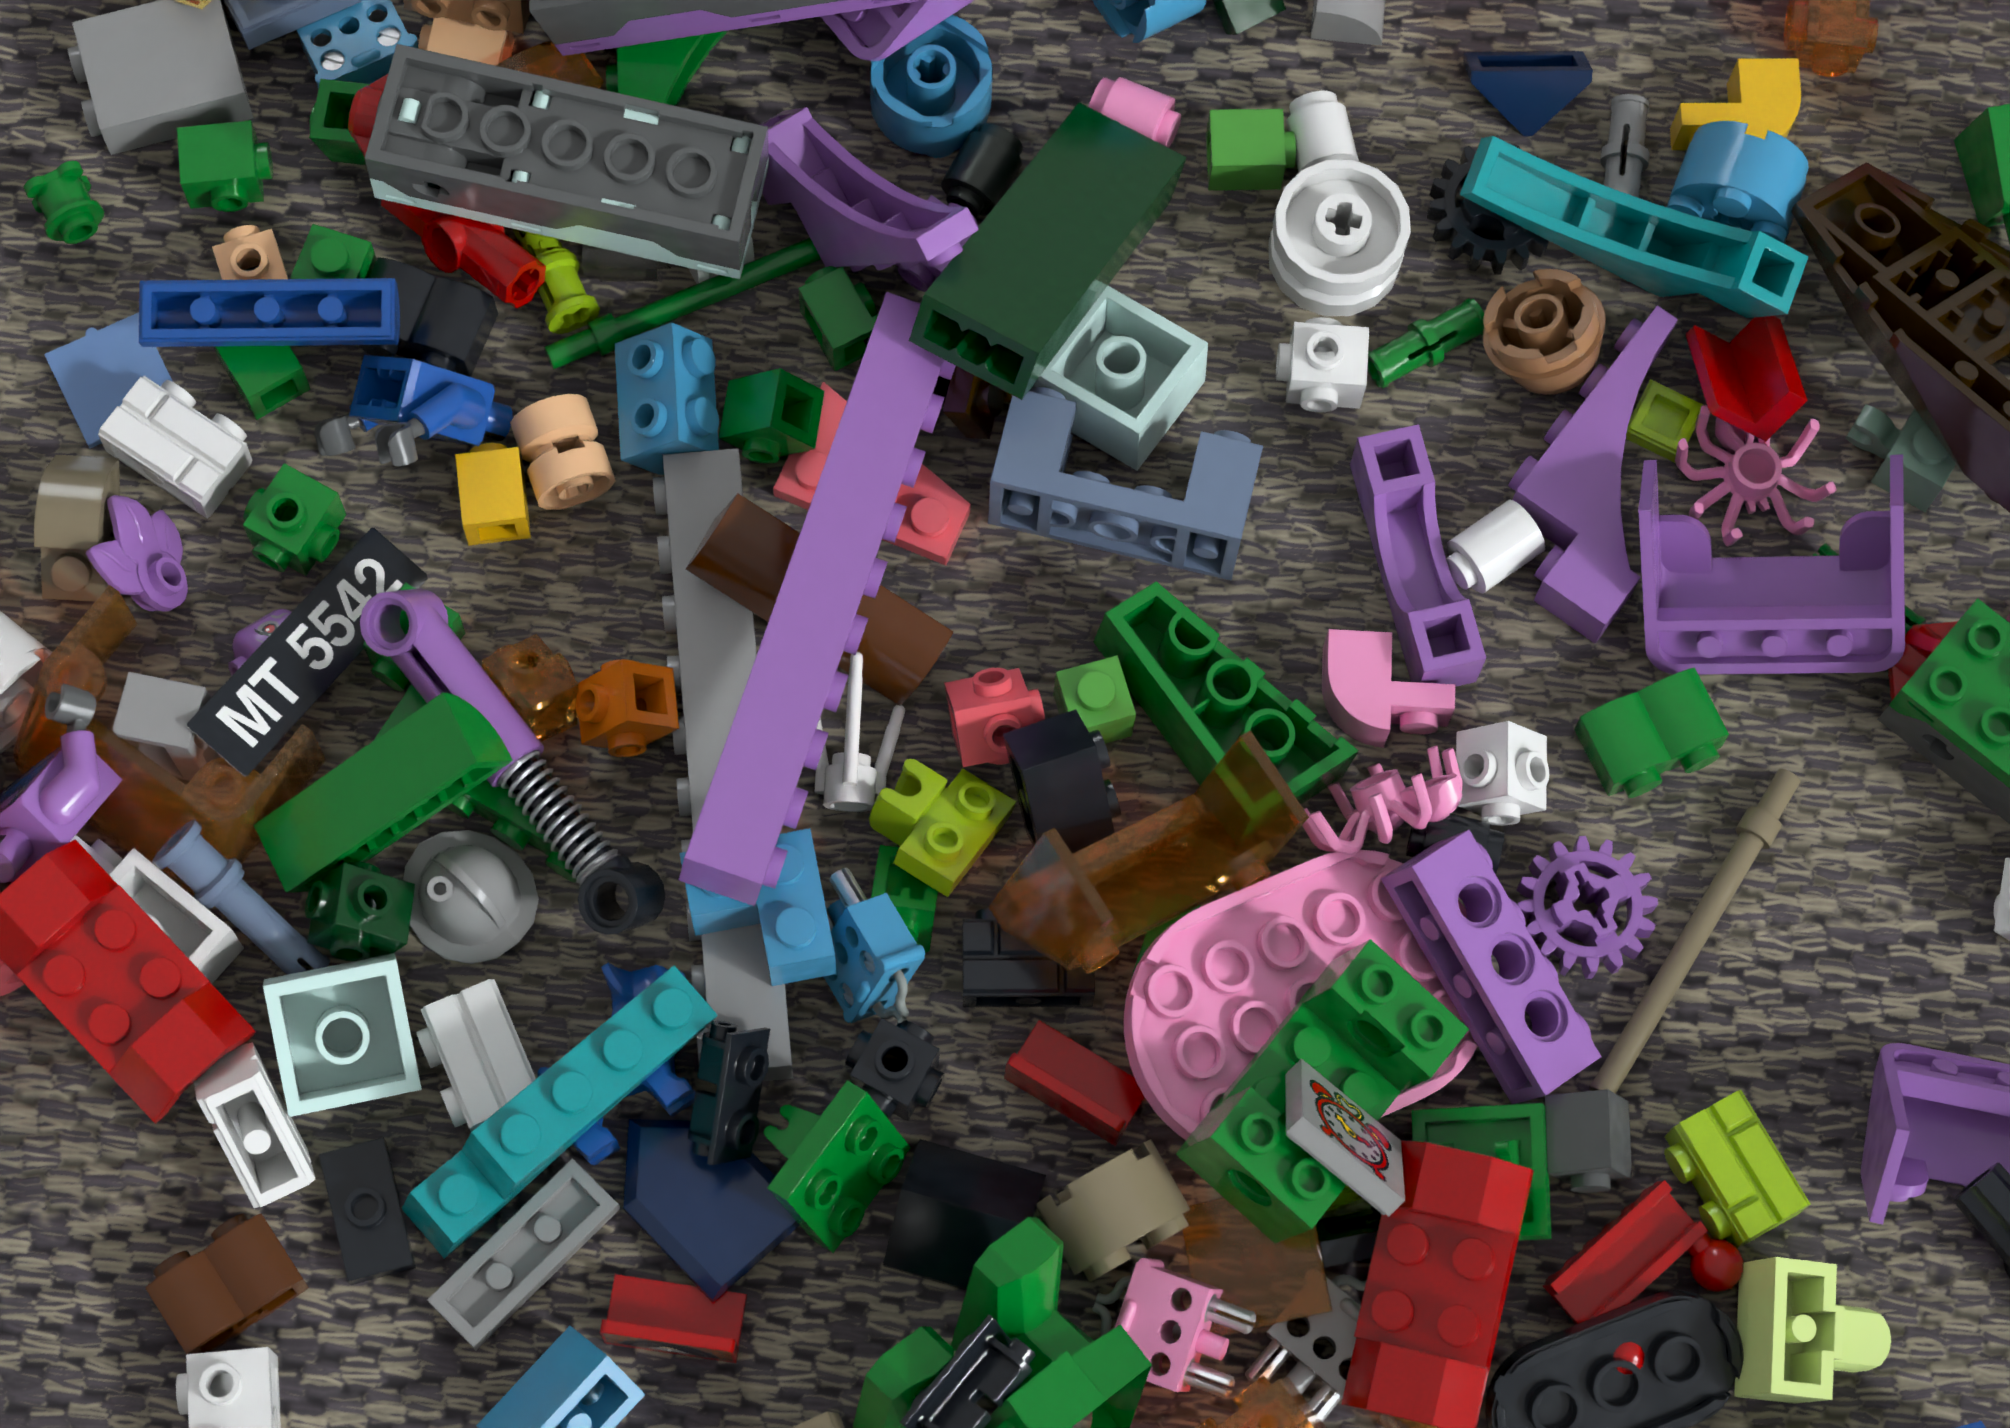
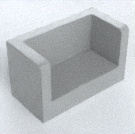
(157, 716)

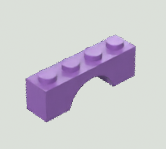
(1401, 518)

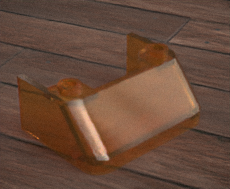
(150, 800)
(1155, 869)

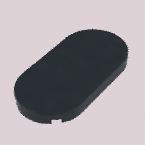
(1574, 1379)

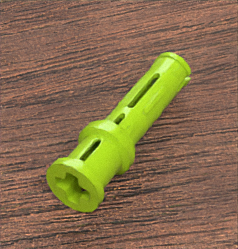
(562, 291)

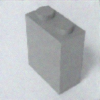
(157, 72)

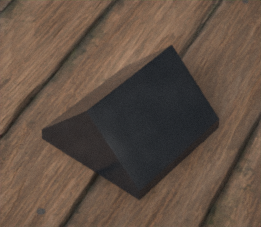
(954, 1210)

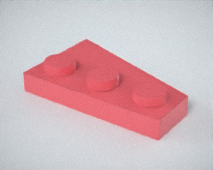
(933, 509)

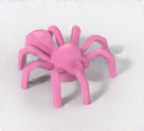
(1749, 475)
(1386, 803)

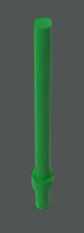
(607, 330)

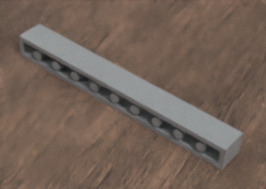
(711, 674)

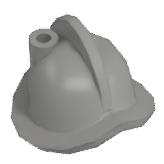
(470, 896)

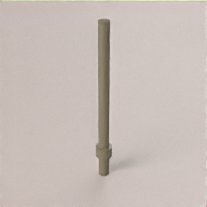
(1756, 832)

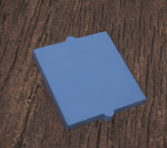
(101, 371)

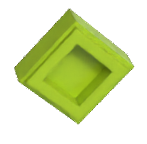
(1662, 420)

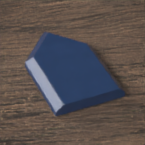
(701, 1214)

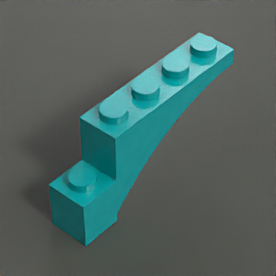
(1634, 237)
(556, 1111)

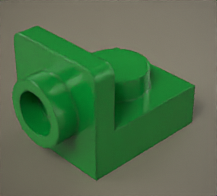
(910, 896)

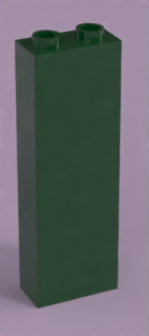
(1047, 251)

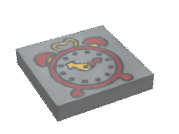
(1344, 1138)

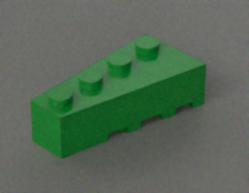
(1210, 697)

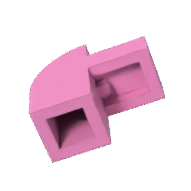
(1365, 699)

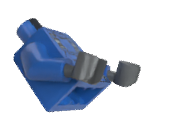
(414, 402)

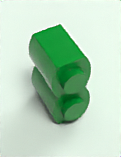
(1652, 733)

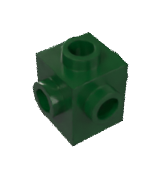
(359, 912)

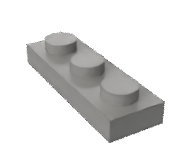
(524, 1254)

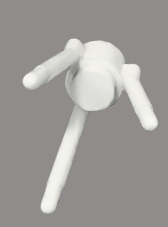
(850, 780)

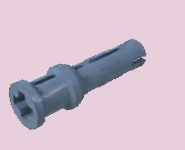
(221, 885)

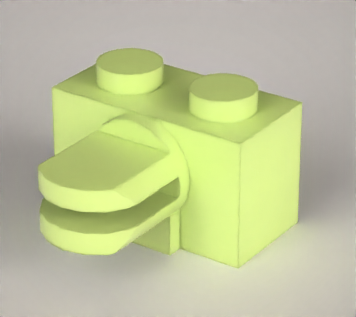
(1798, 1332)

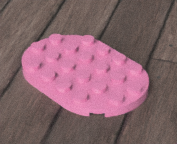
(1242, 963)

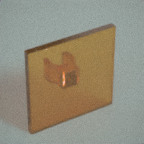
(1268, 1278)

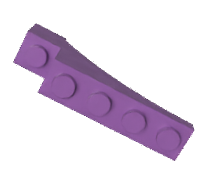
(849, 208)
(1578, 487)

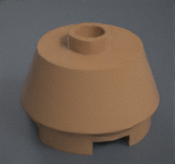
(1545, 332)

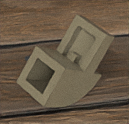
(71, 520)

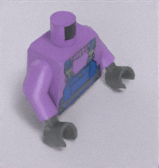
(57, 793)

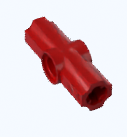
(477, 249)

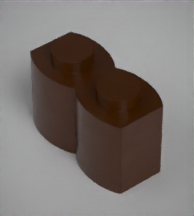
(225, 1285)

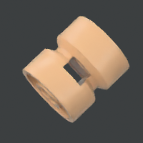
(561, 447)

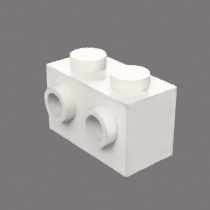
(230, 1389)

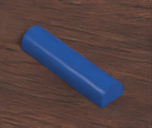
(269, 312)

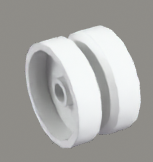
(1338, 237)

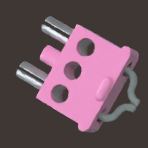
(1152, 1310)

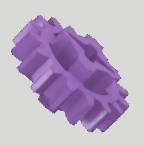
(1595, 931)

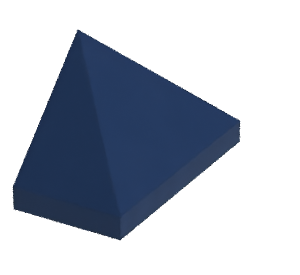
(1528, 84)

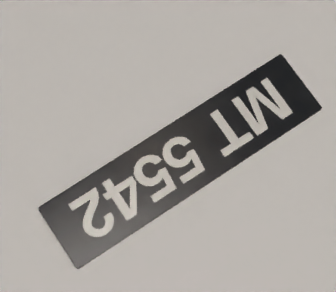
(301, 655)

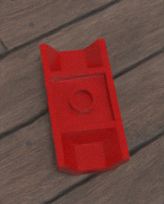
(115, 979)
(1438, 1287)

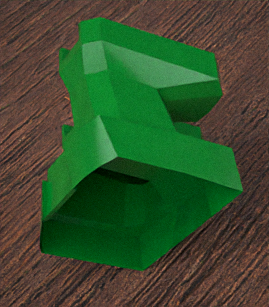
(1020, 1289)

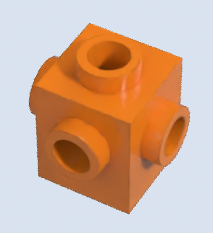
(627, 706)

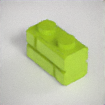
(1734, 1171)

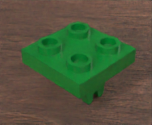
(1499, 1131)
(835, 1163)

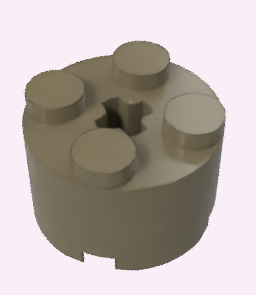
(1114, 1209)

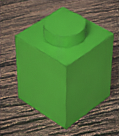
(1248, 149)
(1099, 697)

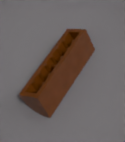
(747, 561)

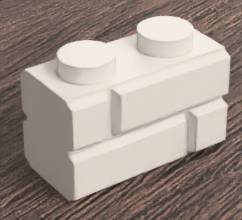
(176, 445)
(478, 1050)
(254, 1126)

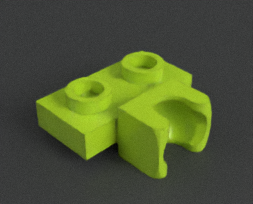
(938, 826)

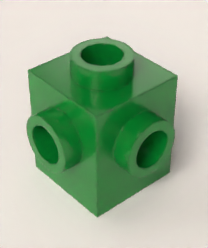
(293, 521)

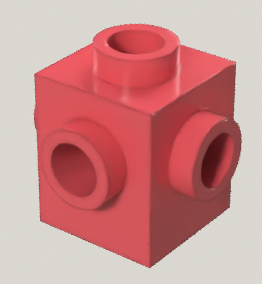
(987, 708)

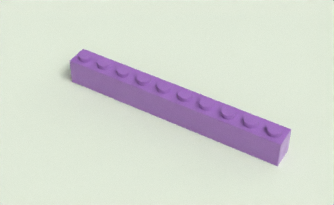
(816, 613)

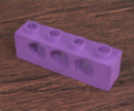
(1460, 953)

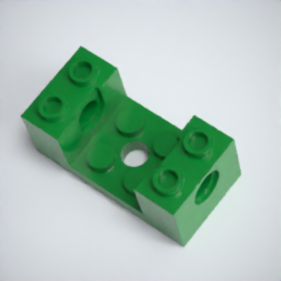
(1364, 1032)

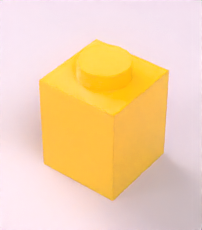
(492, 494)

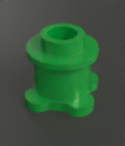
(65, 203)

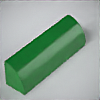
(382, 791)

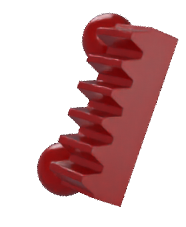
(1635, 1253)

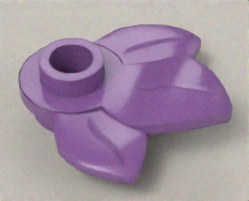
(142, 557)

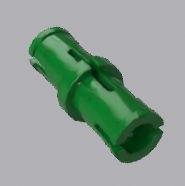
(1425, 342)

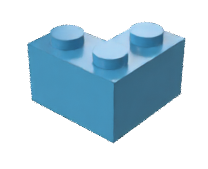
(789, 916)

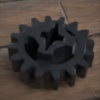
(1475, 228)

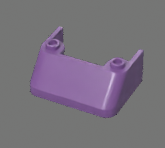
(1773, 610)
(1932, 1120)

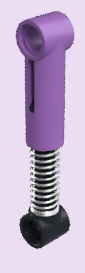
(440, 663)

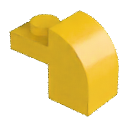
(1759, 93)

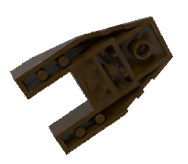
(1927, 306)

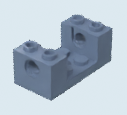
(1143, 523)

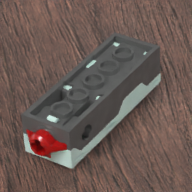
(562, 160)

